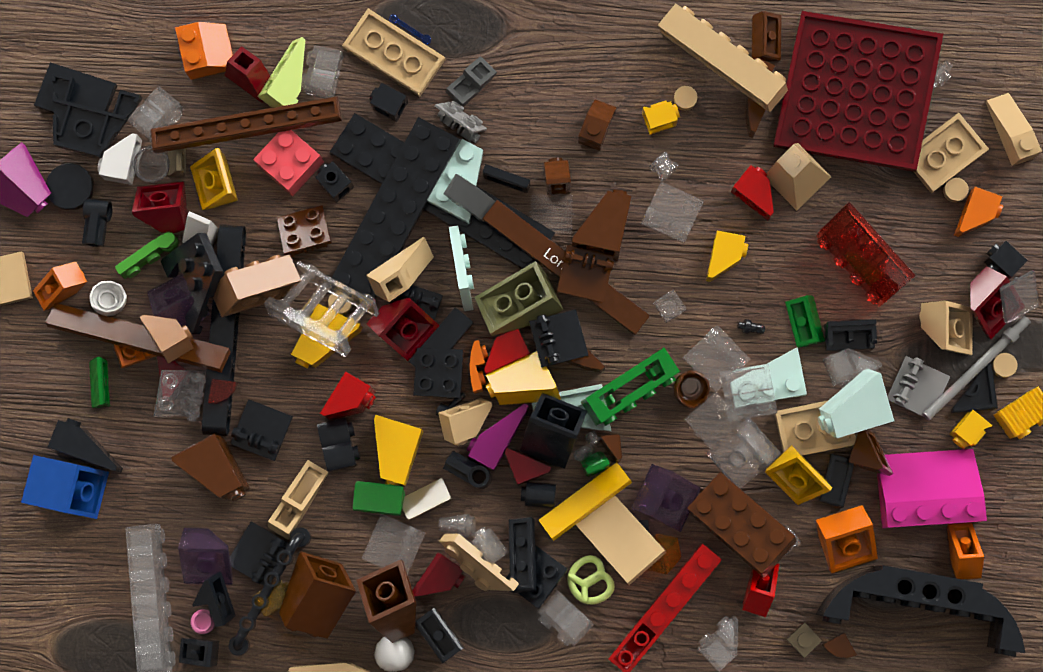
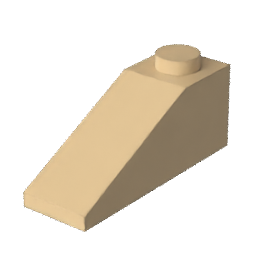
(1013, 129)

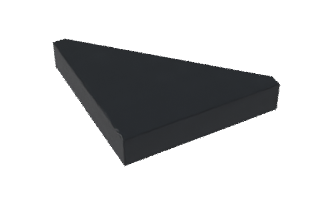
(979, 394)

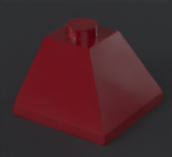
(162, 206)
(986, 300)
(403, 326)
(439, 577)

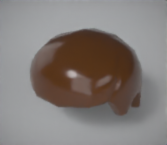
(691, 389)

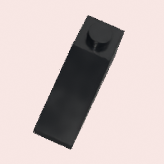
(80, 443)

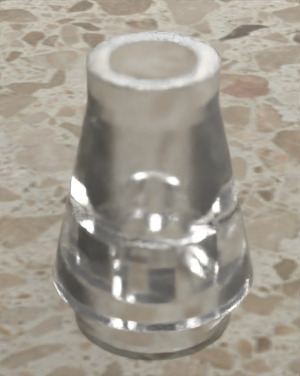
(459, 524)

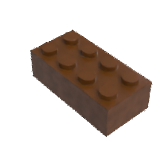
(742, 524)

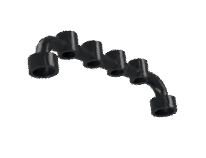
(240, 644)

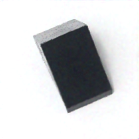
(199, 652)

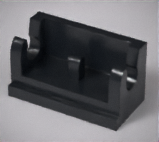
(850, 334)

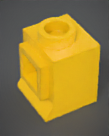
(660, 116)
(969, 430)

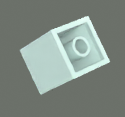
(857, 406)

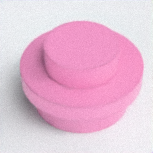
(202, 621)

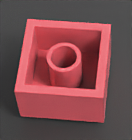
(288, 161)

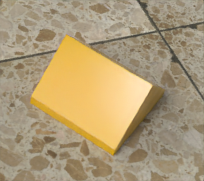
(213, 180)
(797, 477)

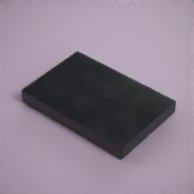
(86, 91)

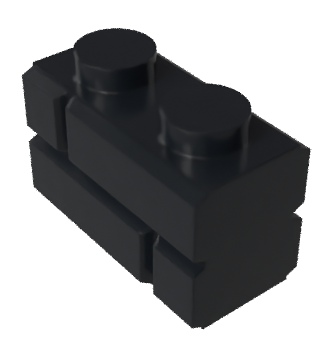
(438, 635)

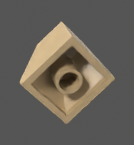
(797, 176)
(948, 325)

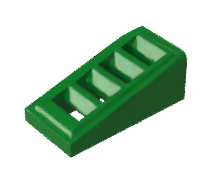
(595, 464)

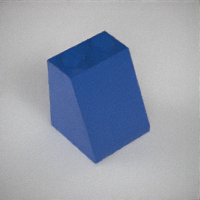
(65, 487)

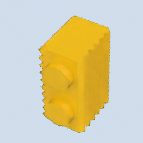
(1022, 414)

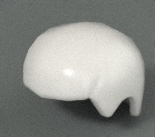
(108, 298)
(394, 656)

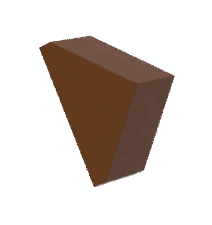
(869, 455)

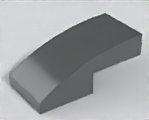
(472, 81)
(469, 197)

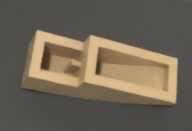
(297, 499)

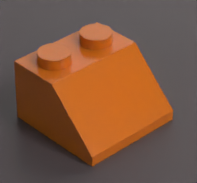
(204, 48)
(847, 539)

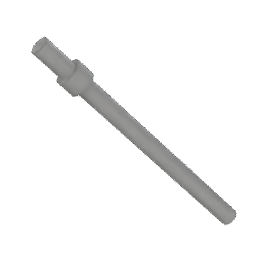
(1009, 336)

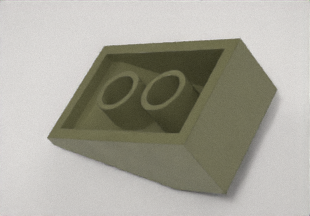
(518, 300)

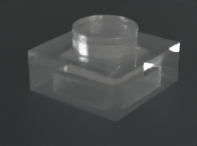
(942, 73)
(669, 306)

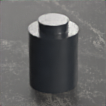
(539, 495)

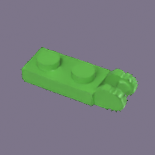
(148, 254)

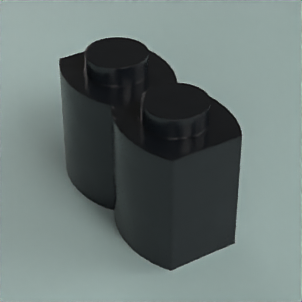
(338, 445)

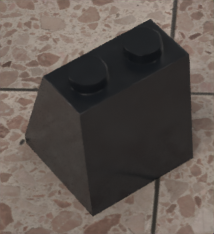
(553, 430)

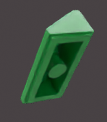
(805, 321)
(99, 383)
(378, 498)

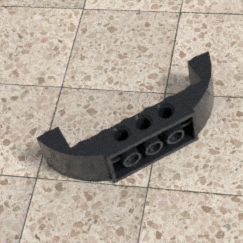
(966, 599)

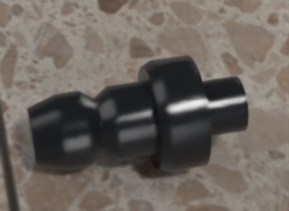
(747, 327)

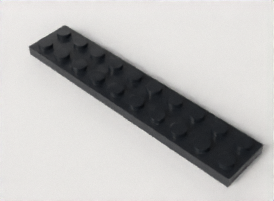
(373, 154)

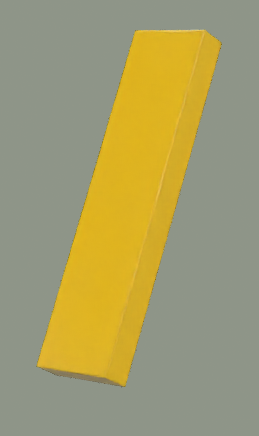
(585, 501)

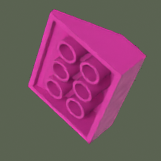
(931, 489)

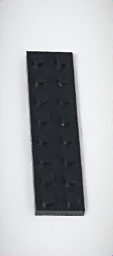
(397, 204)

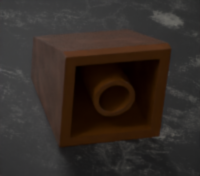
(605, 225)
(213, 467)
(316, 596)
(389, 601)

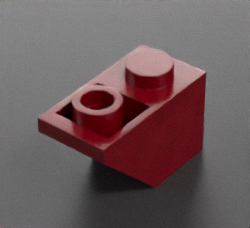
(247, 72)

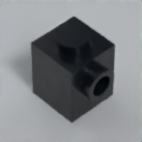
(334, 181)
(1005, 259)

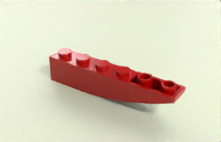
(665, 608)

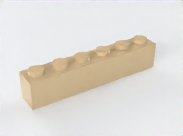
(723, 57)

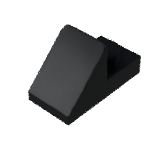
(217, 597)

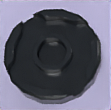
(69, 186)

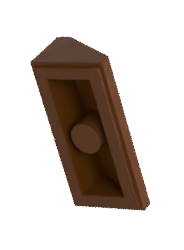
(766, 36)
(613, 446)

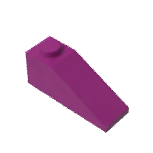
(493, 442)

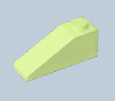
(286, 78)

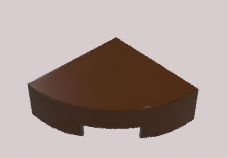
(840, 646)

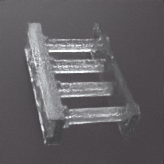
(318, 329)

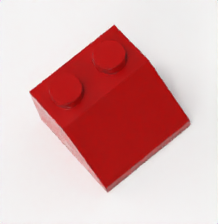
(348, 398)

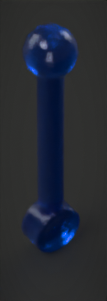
(426, 39)

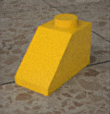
(726, 253)

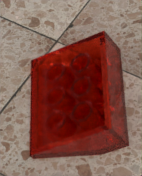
(864, 255)

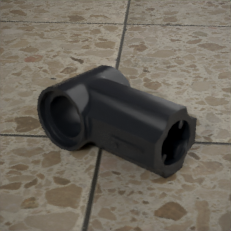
(96, 216)
(466, 469)

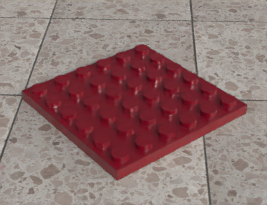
(859, 90)

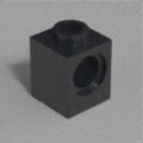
(388, 102)

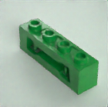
(662, 365)

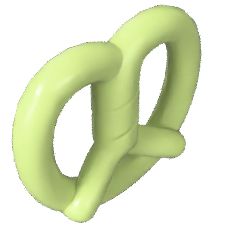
(585, 583)

